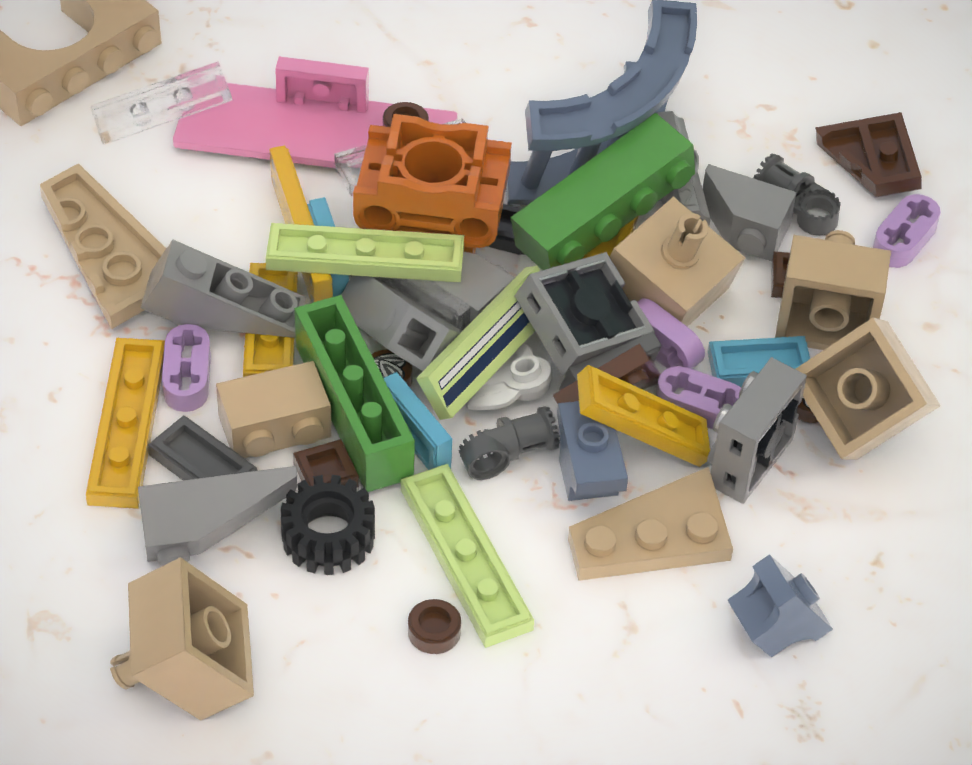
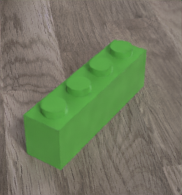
(604, 194)
(357, 392)

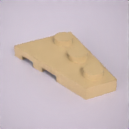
(654, 532)

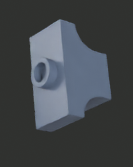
(589, 456)
(779, 608)

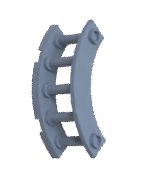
(599, 121)

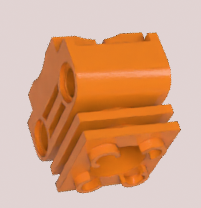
(433, 180)

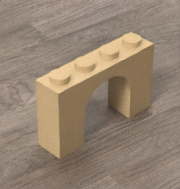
(42, 79)

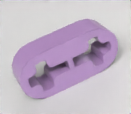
(914, 234)
(678, 342)
(195, 367)
(702, 392)

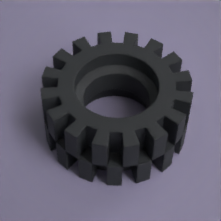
(327, 548)

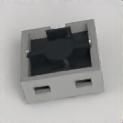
(581, 310)
(755, 429)

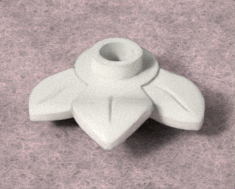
(519, 378)

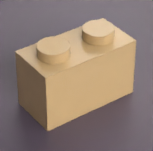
(274, 410)

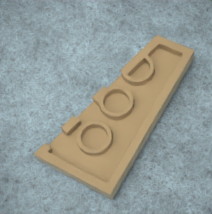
(104, 241)

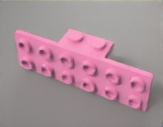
(312, 112)

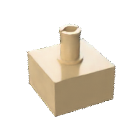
(676, 262)
(831, 288)
(865, 389)
(187, 641)

